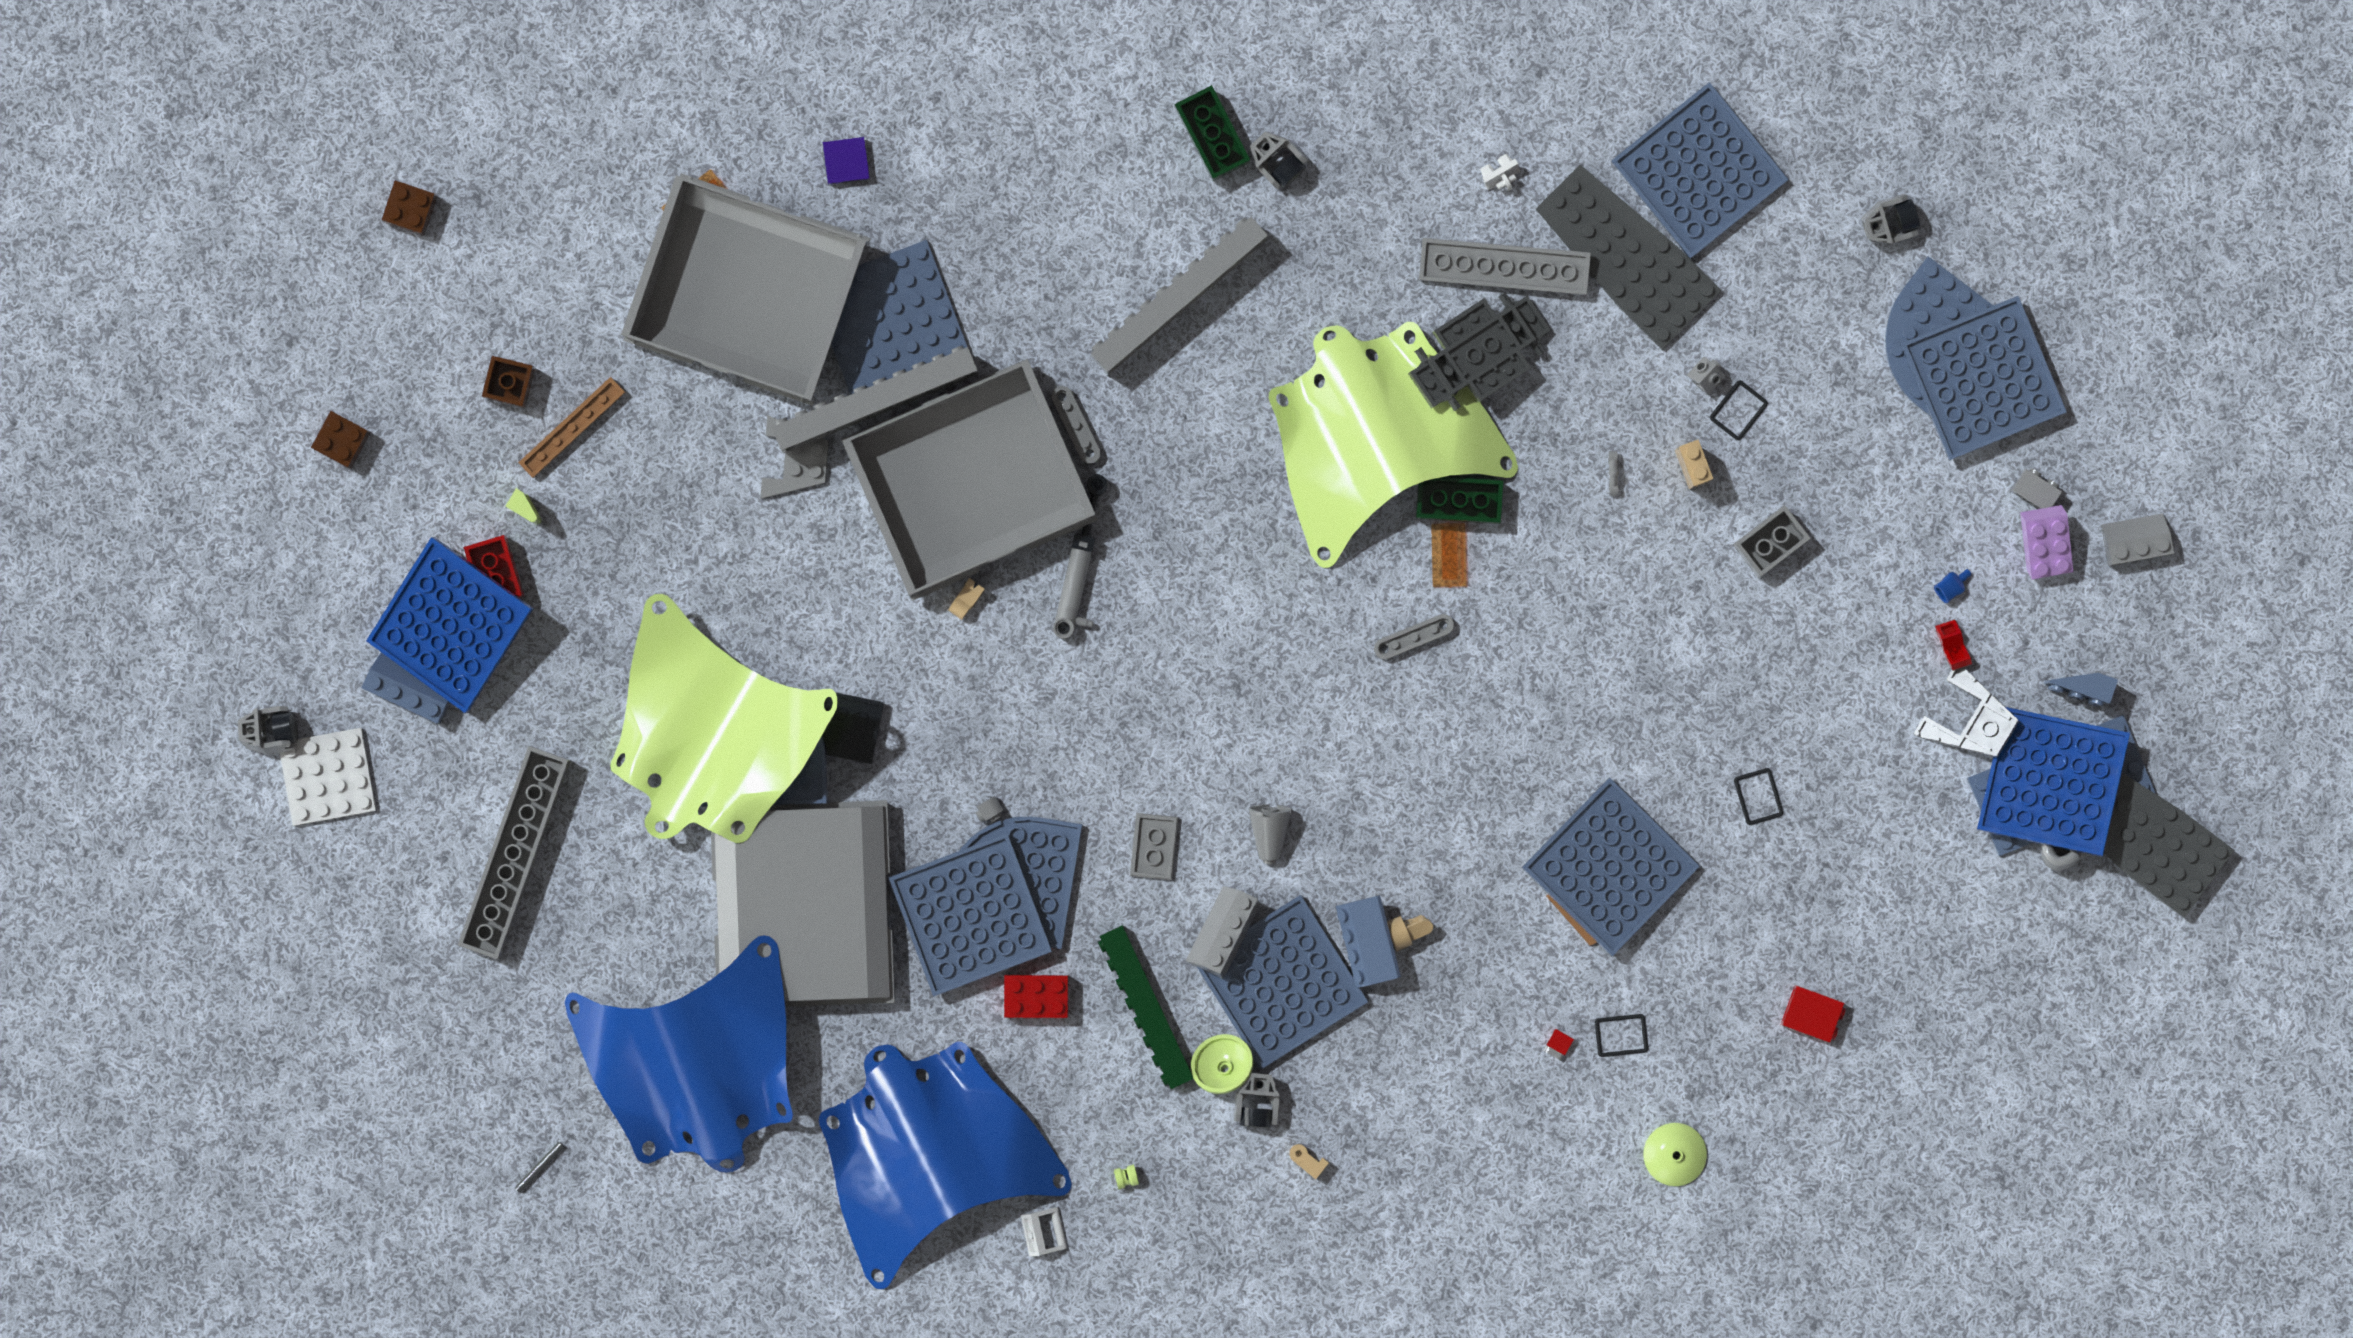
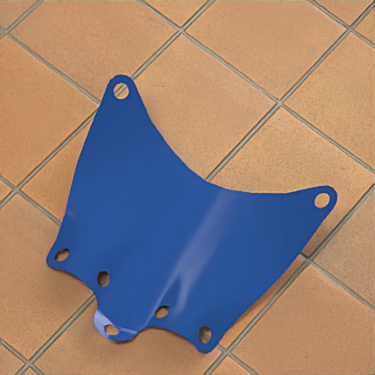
(694, 1061)
(929, 1152)

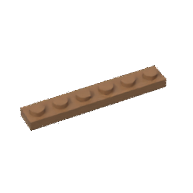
(571, 427)

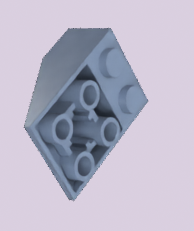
(2094, 687)

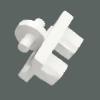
(1502, 176)

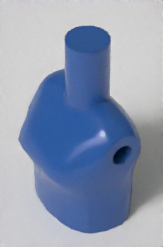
(1951, 585)

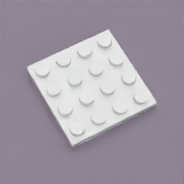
(328, 777)

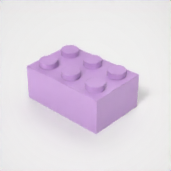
(2046, 542)

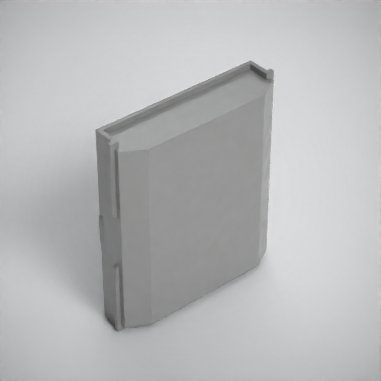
(743, 288)
(969, 479)
(817, 889)

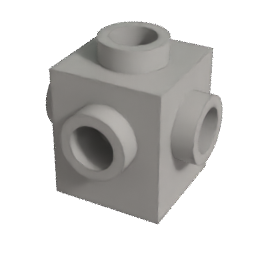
(1706, 375)

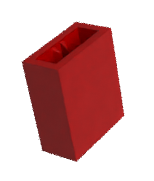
(1813, 1014)

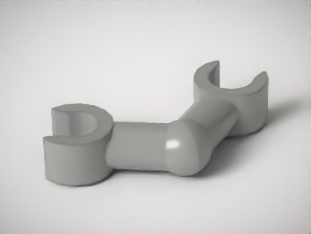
(1613, 472)

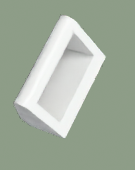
(1034, 1233)

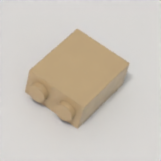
(1693, 464)

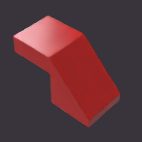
(1953, 645)

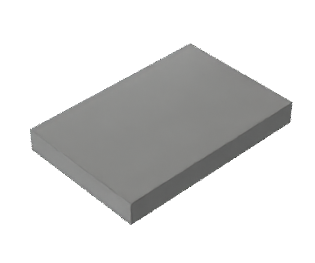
(1153, 846)

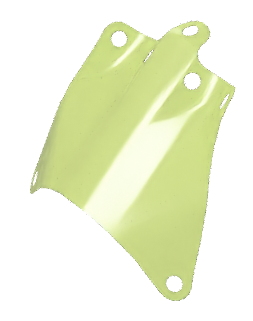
(1373, 434)
(710, 729)

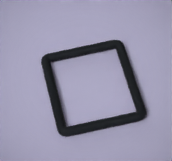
(1724, 401)
(1736, 779)
(1625, 1052)

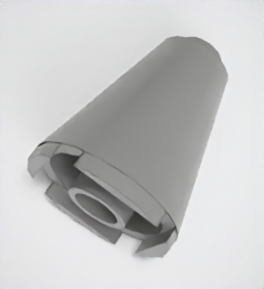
(1269, 830)

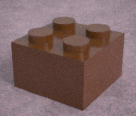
(409, 207)
(508, 381)
(340, 439)

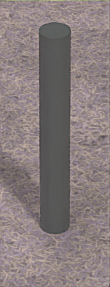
(539, 1167)

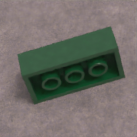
(1212, 133)
(1460, 500)

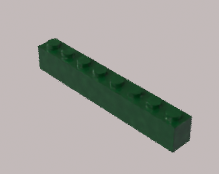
(1146, 1007)

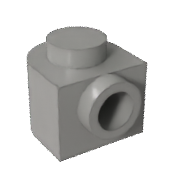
(989, 810)

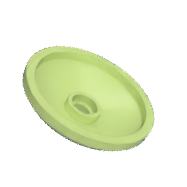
(1220, 1053)
(1660, 1149)

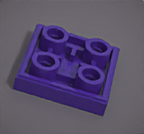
(846, 160)

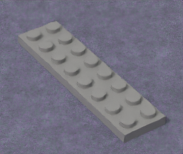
(1504, 266)

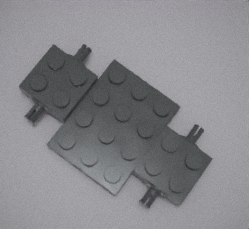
(1479, 351)

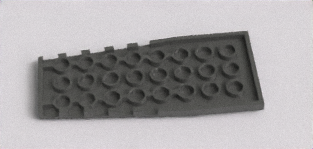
(1628, 256)
(2162, 847)

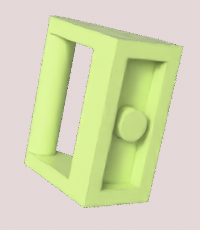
(522, 505)

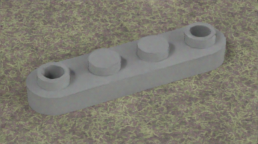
(1075, 425)
(1413, 636)

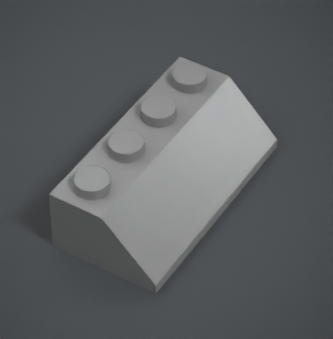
(1223, 931)

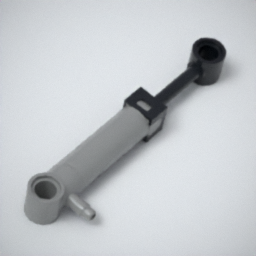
(1077, 571)

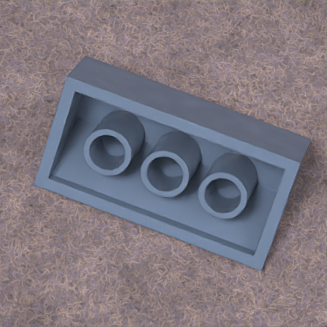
(403, 689)
(1368, 941)

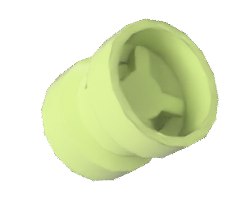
(1121, 1179)

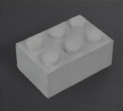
(1771, 541)

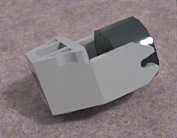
(1288, 169)
(1906, 218)
(253, 730)
(1255, 1116)

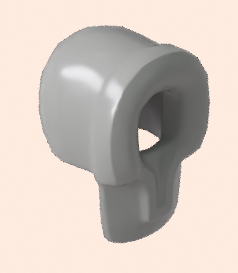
(2059, 858)

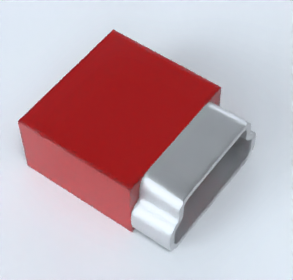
(1558, 1044)

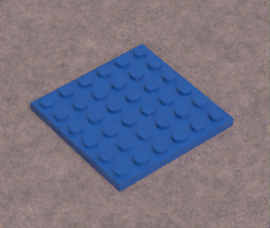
(449, 624)
(2055, 783)

